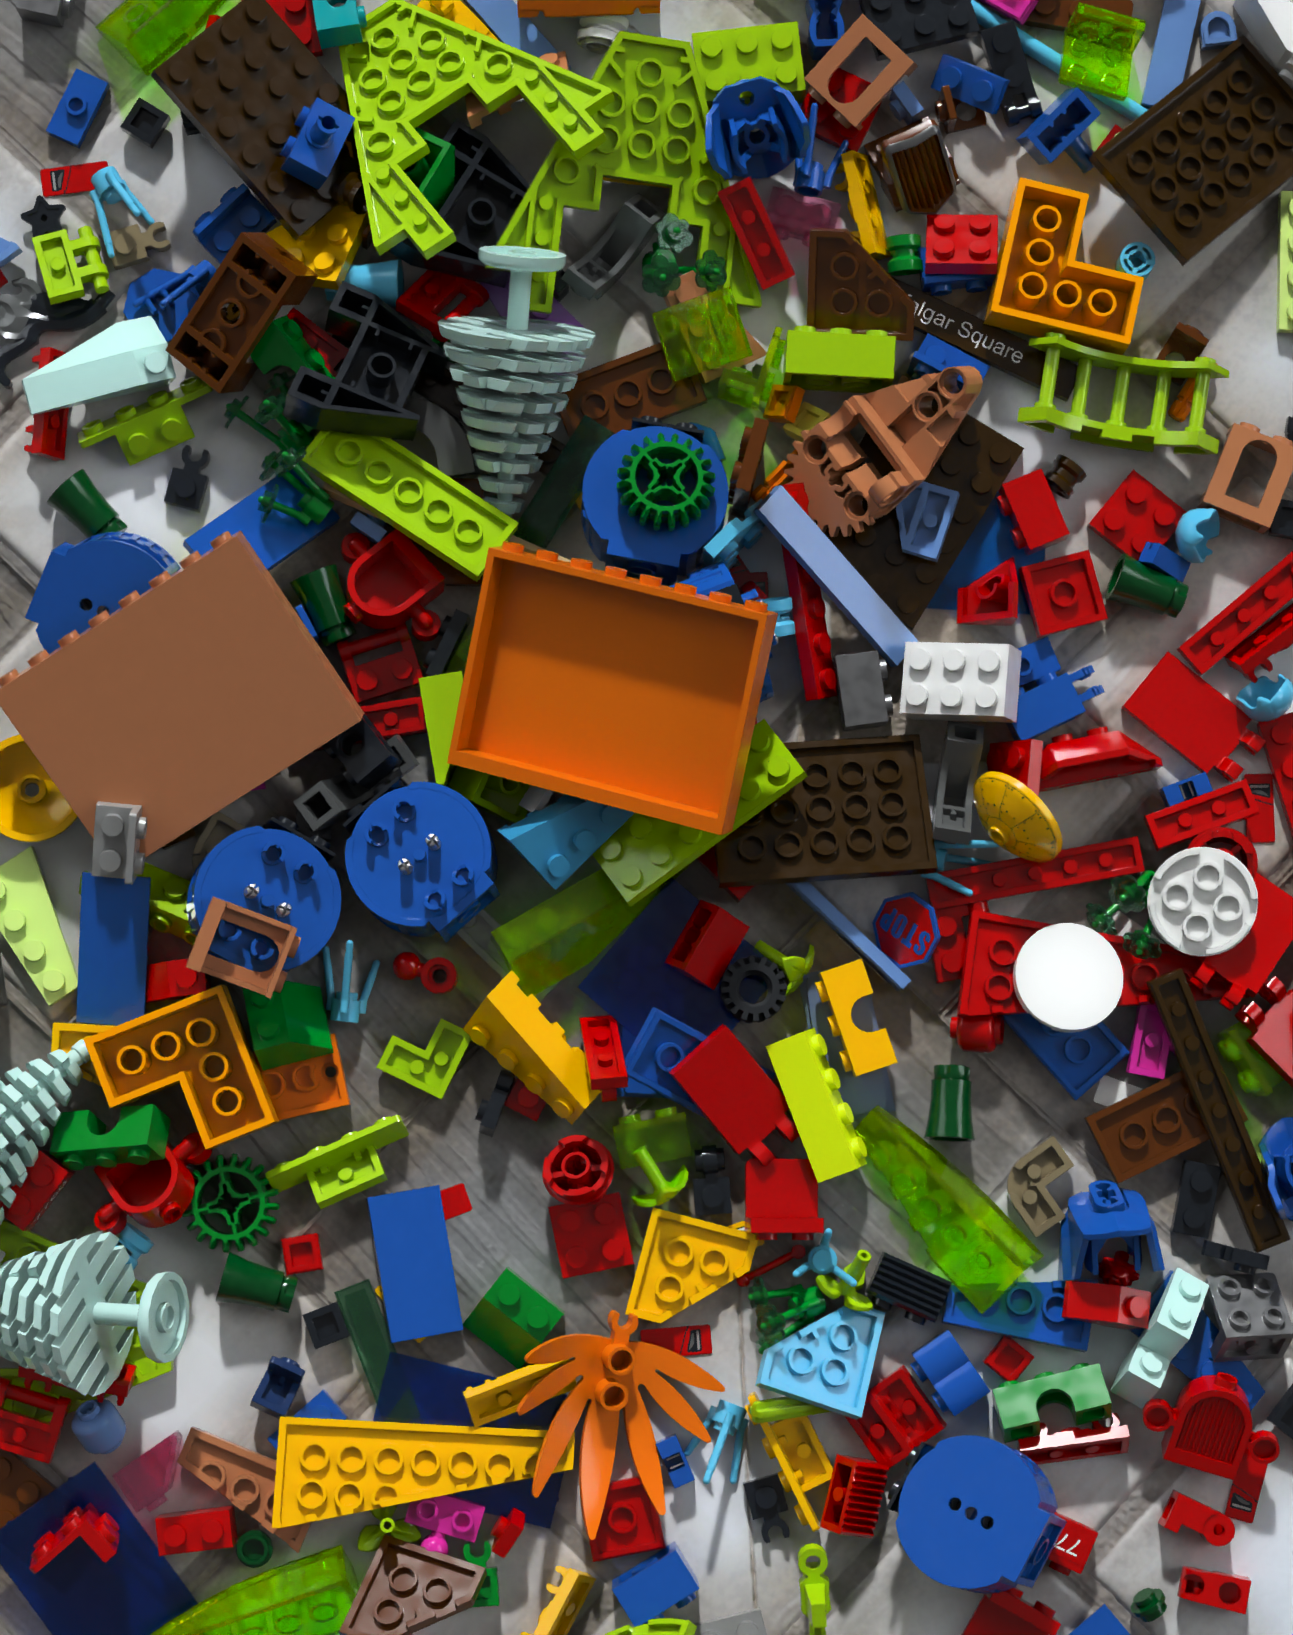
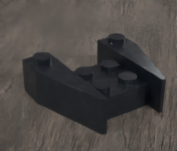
(474, 210)
(375, 375)

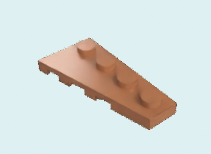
(239, 1476)

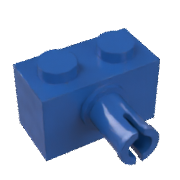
(1061, 129)
(317, 143)

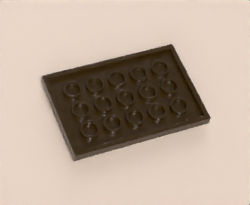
(244, 92)
(1205, 150)
(973, 465)
(849, 819)

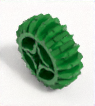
(684, 461)
(233, 1219)

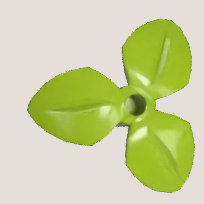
(793, 966)
(662, 1189)
(851, 1298)
(372, 1535)

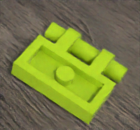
(59, 267)

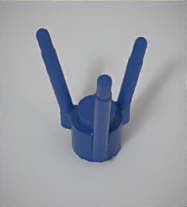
(809, 175)
(195, 280)

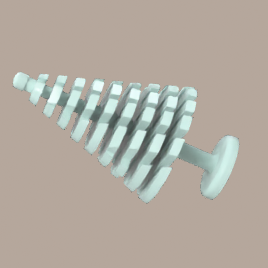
(513, 376)
(28, 1101)
(71, 1312)

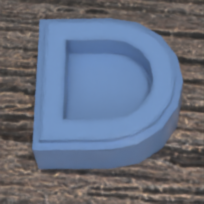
(1217, 31)

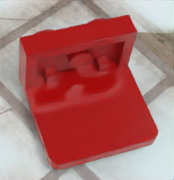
(781, 1199)
(96, 1530)
(1011, 1615)

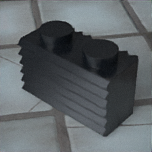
(908, 1288)

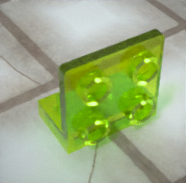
(1099, 51)
(702, 333)
(744, 390)
(1254, 1071)
(663, 1137)

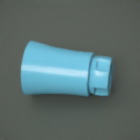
(379, 278)

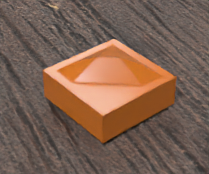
(784, 403)

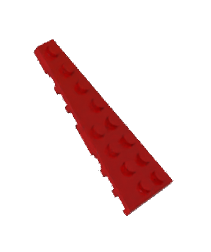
(997, 939)

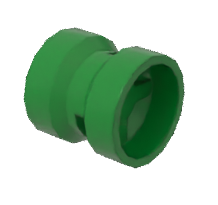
(904, 251)

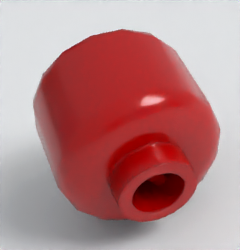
(978, 1033)

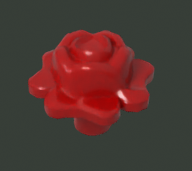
(1117, 1270)

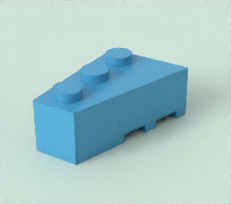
(563, 835)

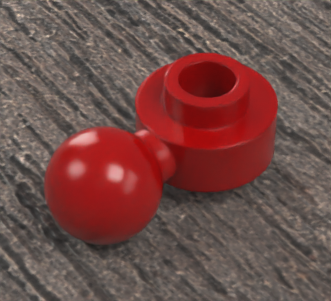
(408, 966)

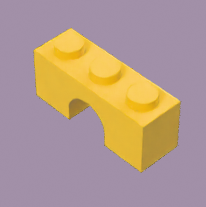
(862, 1049)

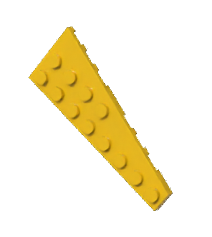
(368, 1465)

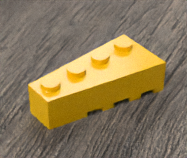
(532, 1048)

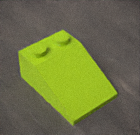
(440, 705)

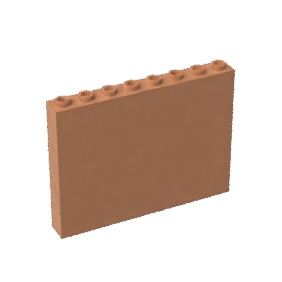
(180, 695)

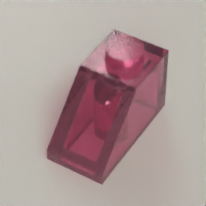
(150, 1474)

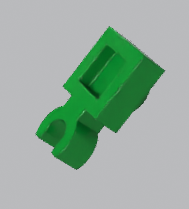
(490, 1589)

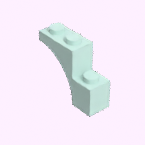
(1167, 1332)

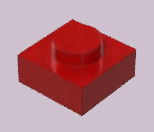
(525, 1101)
(507, 1531)

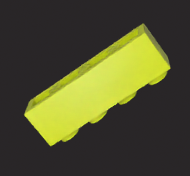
(817, 1105)

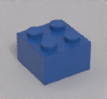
(656, 1585)

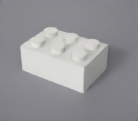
(960, 682)

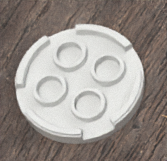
(1202, 901)
(1068, 977)

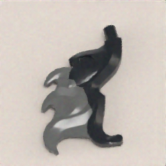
(31, 314)

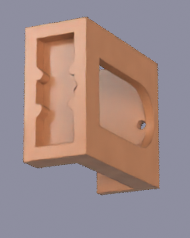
(858, 110)
(1236, 511)
(260, 982)

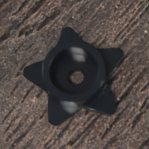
(40, 209)

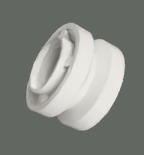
(600, 31)

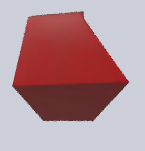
(990, 598)

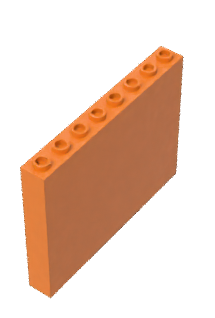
(612, 687)

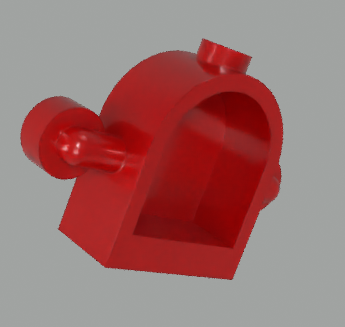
(391, 584)
(151, 1192)
(1210, 1427)

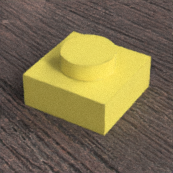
(806, 419)

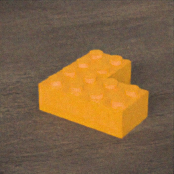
(1043, 286)
(192, 1045)

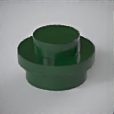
(254, 1548)
(1148, 1604)

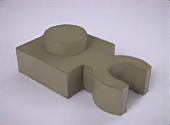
(132, 245)

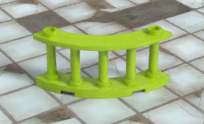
(1115, 431)

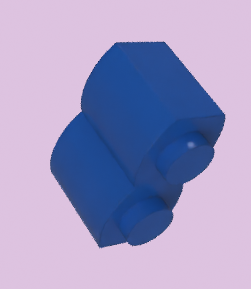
(825, 26)
(949, 1372)

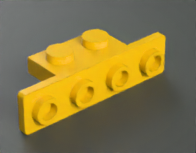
(800, 1457)

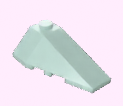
(109, 365)

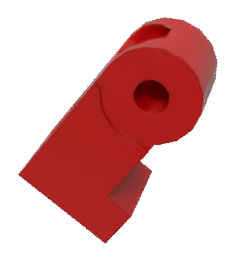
(1208, 1522)
(1215, 1588)

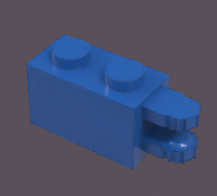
(1051, 704)

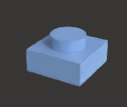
(904, 104)
(369, 526)

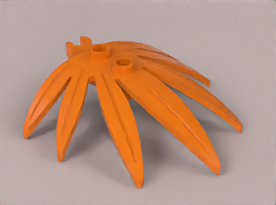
(610, 1379)

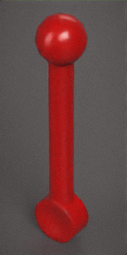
(797, 1252)

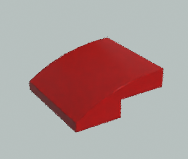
(896, 1418)

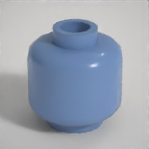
(98, 1426)

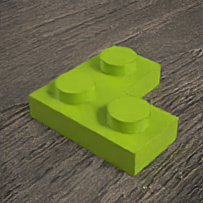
(429, 1068)

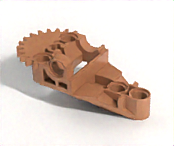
(903, 429)

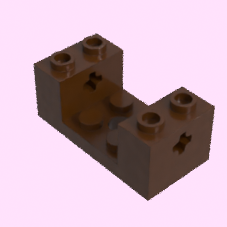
(259, 280)

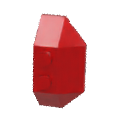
(1093, 759)

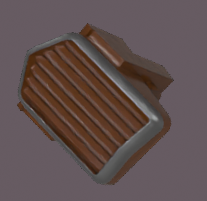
(914, 167)

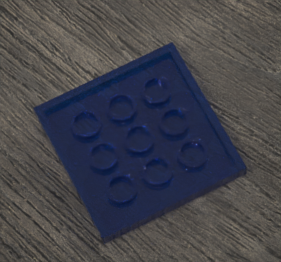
(636, 978)

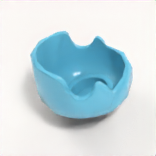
(1194, 531)
(1266, 698)

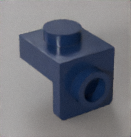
(278, 1387)

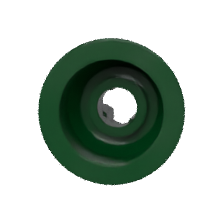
(85, 506)
(1145, 588)
(324, 603)
(950, 1105)
(255, 1285)

